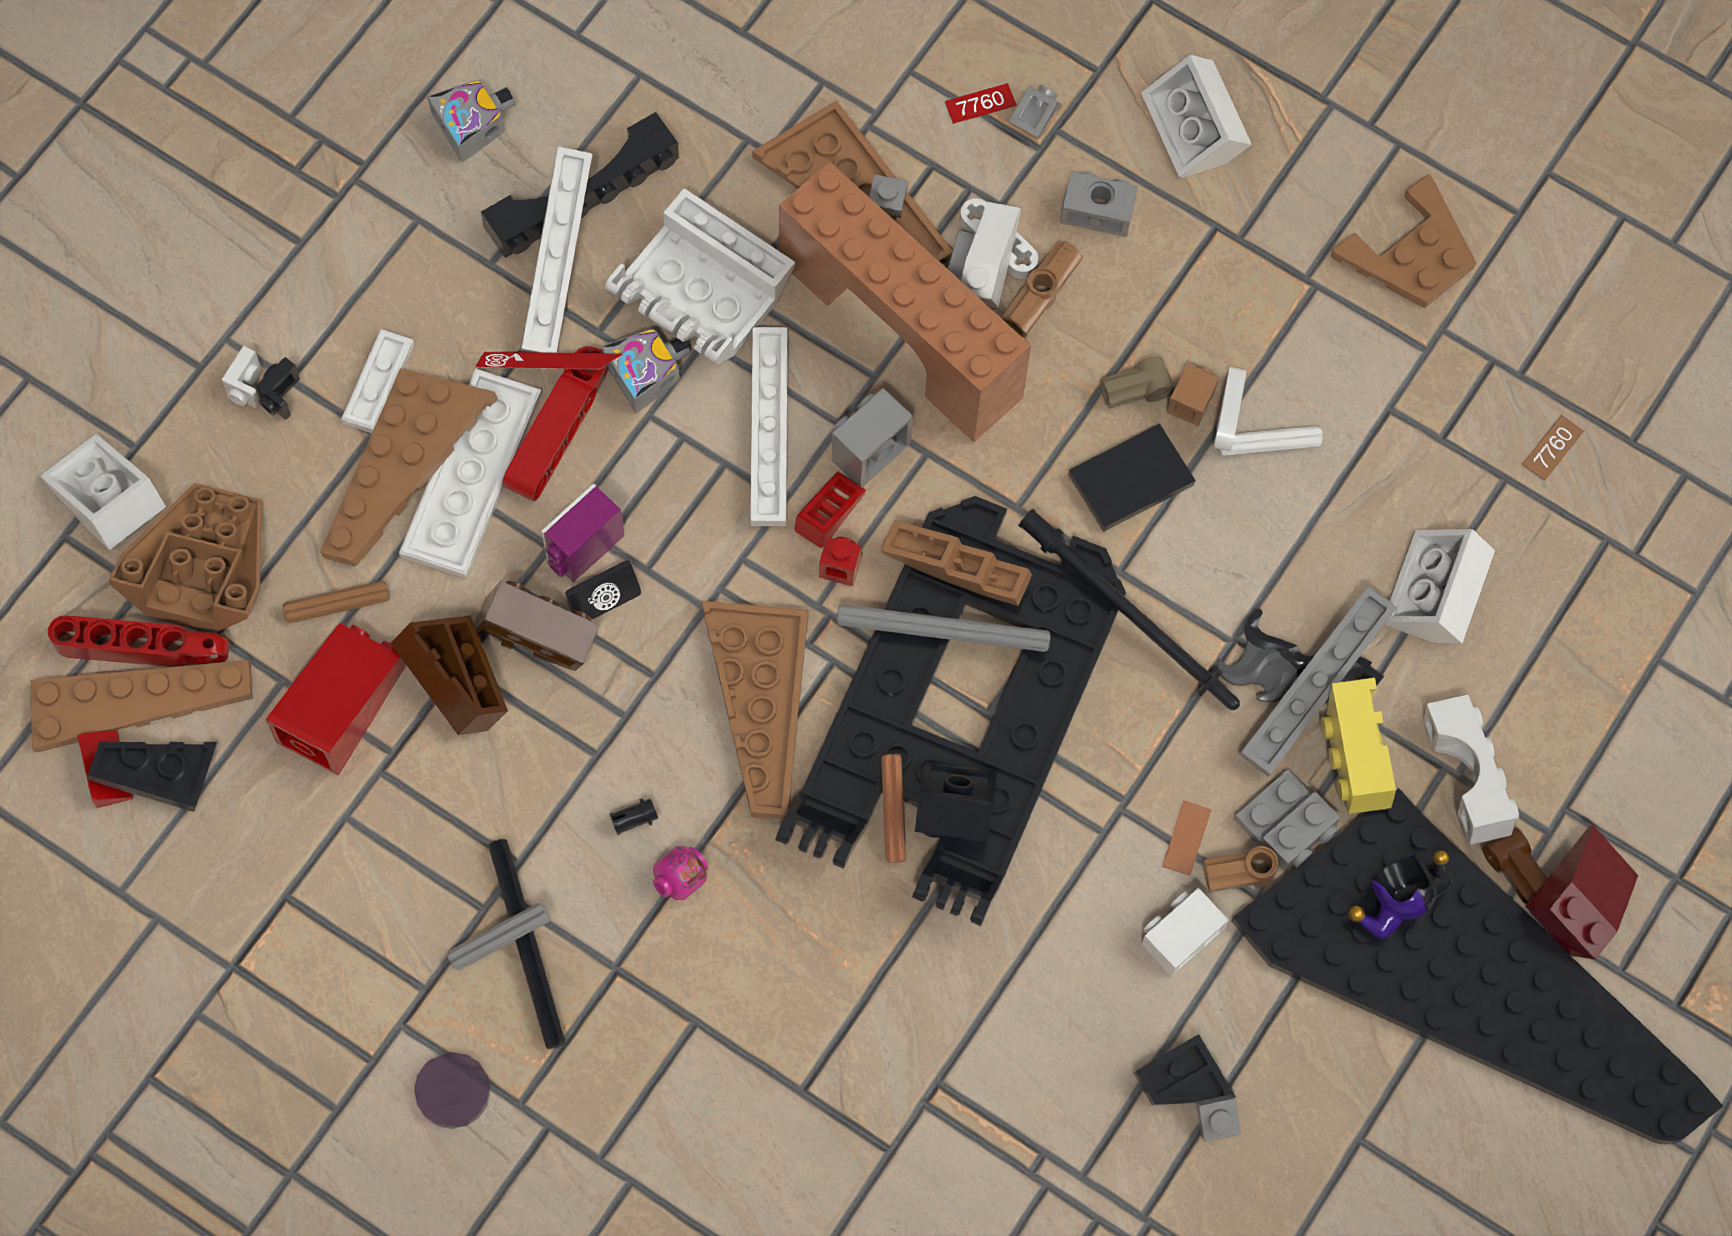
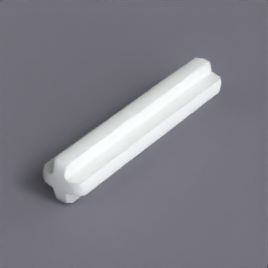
(1275, 440)

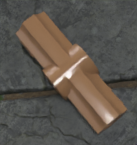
(1052, 274)

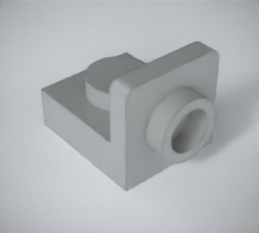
(1035, 110)

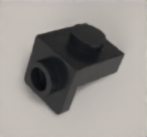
(275, 384)

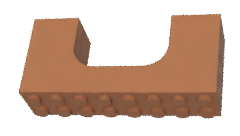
(848, 242)

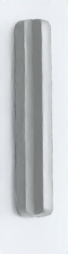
(498, 936)

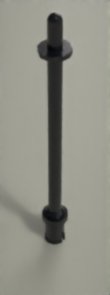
(1054, 542)

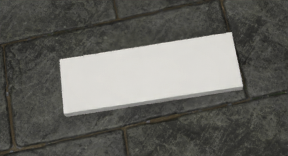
(469, 482)

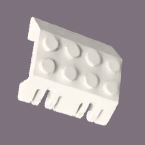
(704, 278)

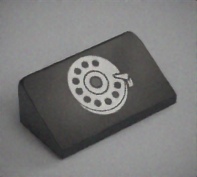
(604, 591)

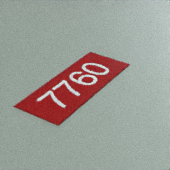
(980, 103)

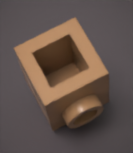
(1193, 394)

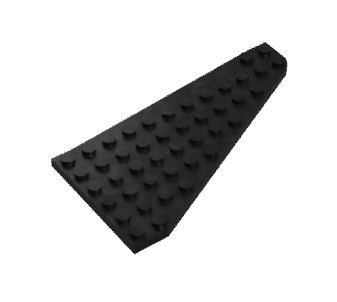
(1471, 978)

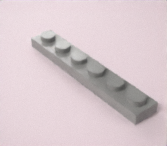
(1315, 682)

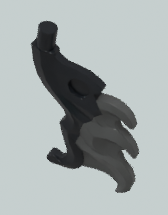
(1278, 664)

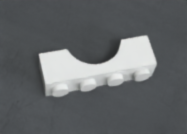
(1457, 731)

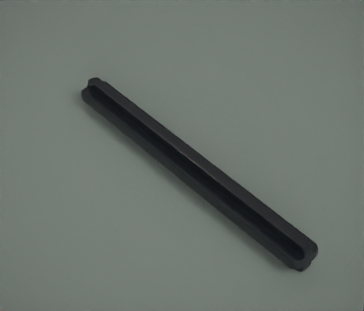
(527, 946)

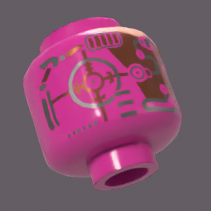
(680, 872)

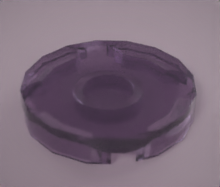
(452, 1090)

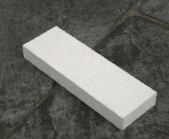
(376, 380)

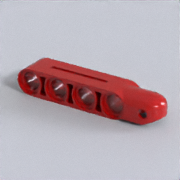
(553, 429)
(195, 649)

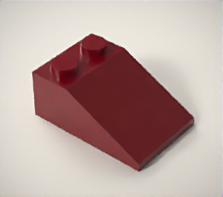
(1585, 896)

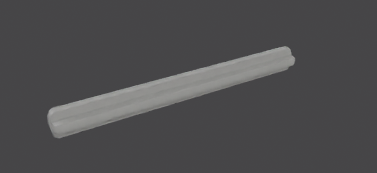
(943, 627)

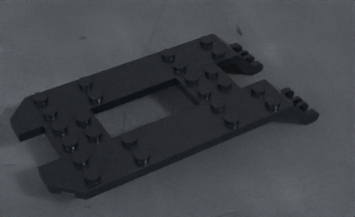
(1023, 733)

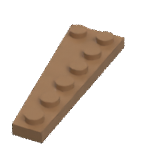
(130, 698)

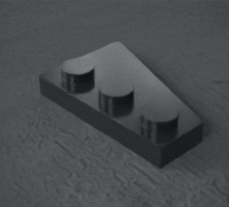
(155, 771)

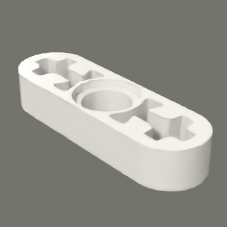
(1022, 248)
(1230, 408)

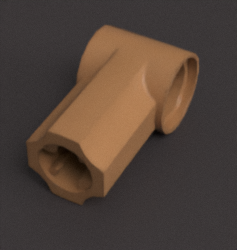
(1236, 870)

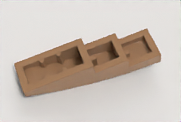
(956, 563)

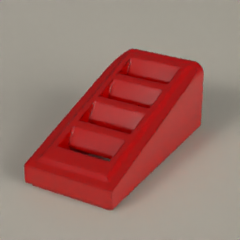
(817, 527)

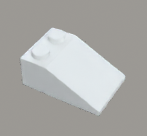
(104, 491)

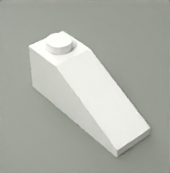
(991, 252)

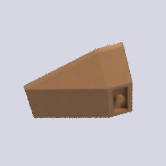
(196, 561)

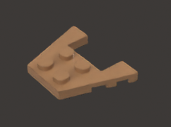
(1424, 260)

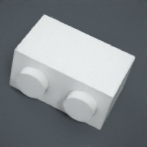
(1183, 931)

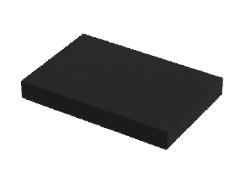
(1131, 477)

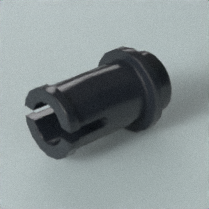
(634, 816)

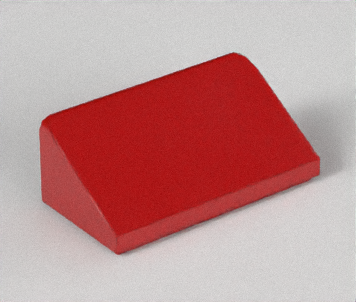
(100, 794)

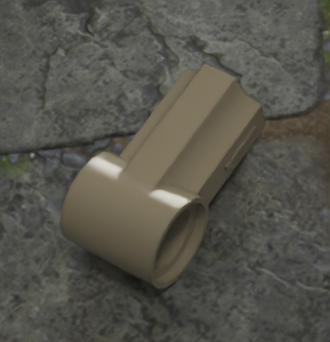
(1146, 381)

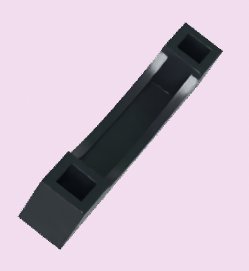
(648, 149)

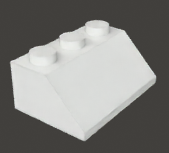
(1196, 117)
(1440, 584)

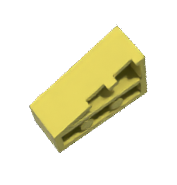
(1357, 747)

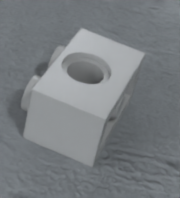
(1108, 218)

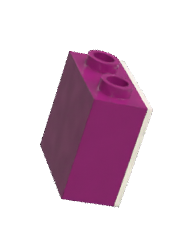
(582, 533)

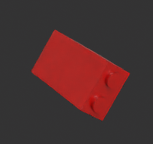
(336, 697)

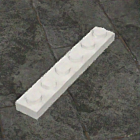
(556, 251)
(769, 426)

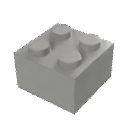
(871, 437)

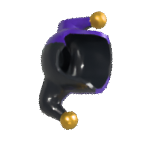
(1404, 892)

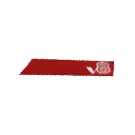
(545, 360)

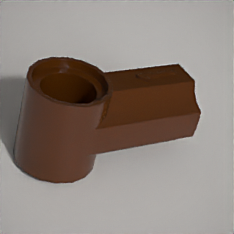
(1514, 859)

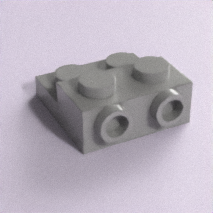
(1288, 820)

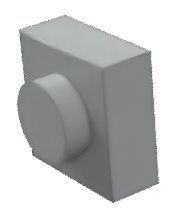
(889, 194)
(1218, 1117)

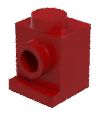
(842, 555)

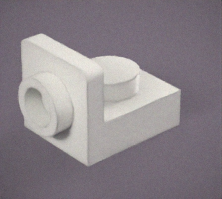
(241, 374)

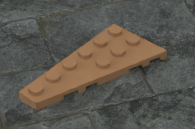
(835, 138)
(403, 452)
(760, 679)

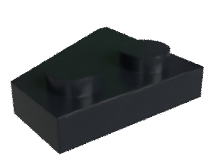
(1183, 1075)

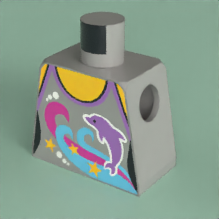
(470, 116)
(646, 366)

